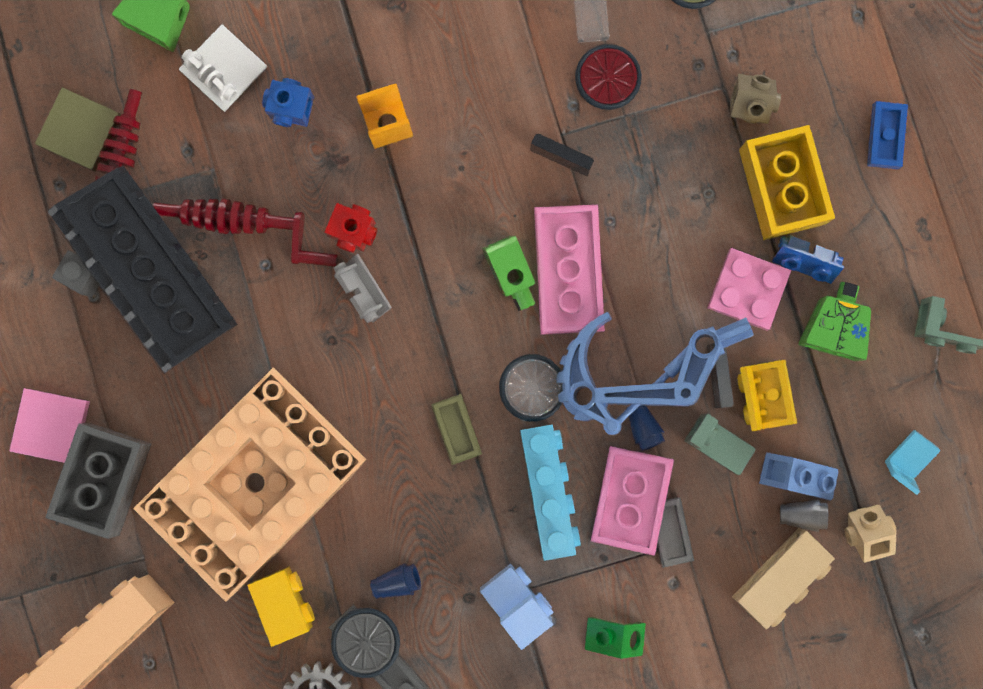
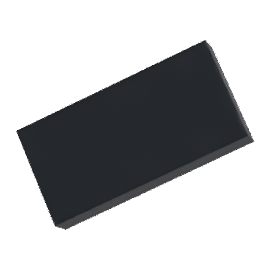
(561, 154)

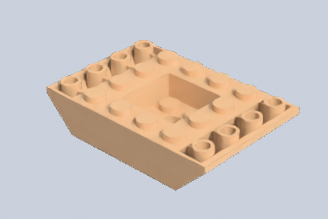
(206, 500)

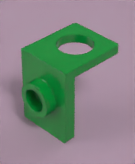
(614, 638)

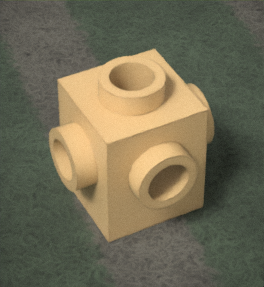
(871, 533)

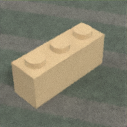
(784, 578)

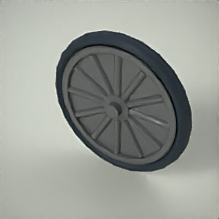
(365, 642)

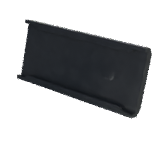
(142, 268)

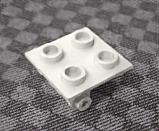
(222, 67)

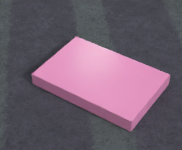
(632, 500)

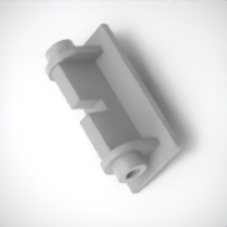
(368, 297)

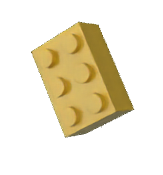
(786, 182)

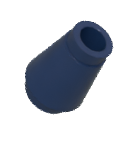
(645, 428)
(397, 582)

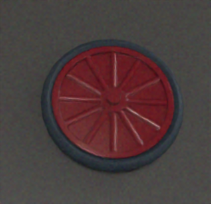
(608, 76)

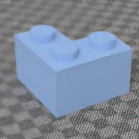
(519, 609)

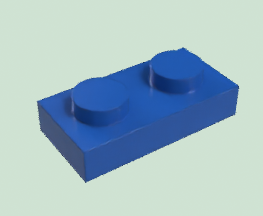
(887, 135)

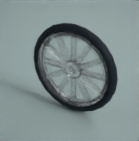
(530, 388)

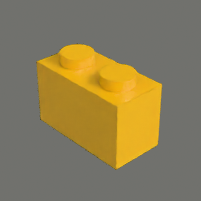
(281, 606)

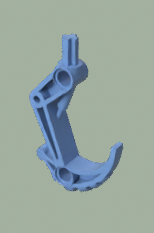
(685, 392)

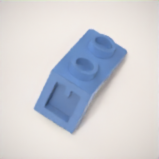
(799, 476)

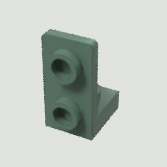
(931, 318)
(720, 444)

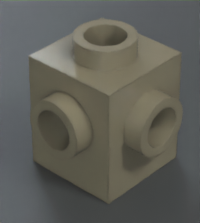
(754, 98)

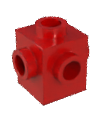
(343, 220)

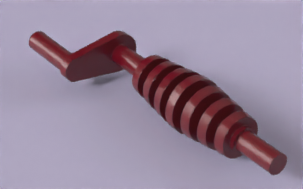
(123, 136)
(235, 218)

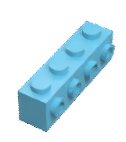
(548, 492)

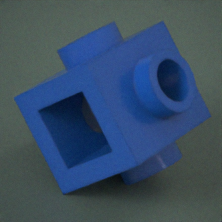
(288, 103)

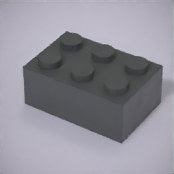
(98, 480)

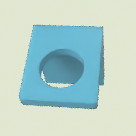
(911, 459)

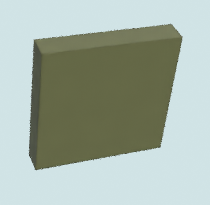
(77, 129)

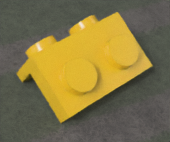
(767, 395)

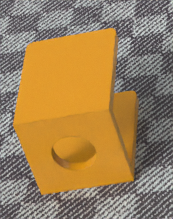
(383, 102)

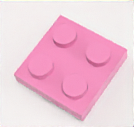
(749, 289)

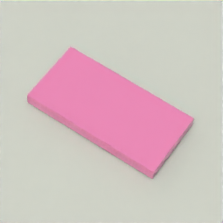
(568, 268)

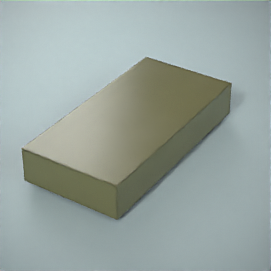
(456, 429)

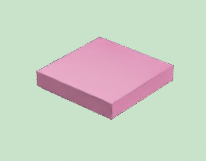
(47, 424)

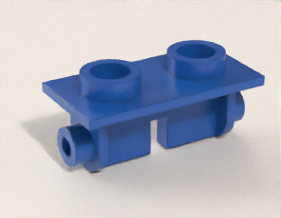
(821, 265)

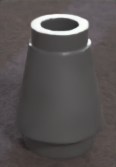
(806, 515)

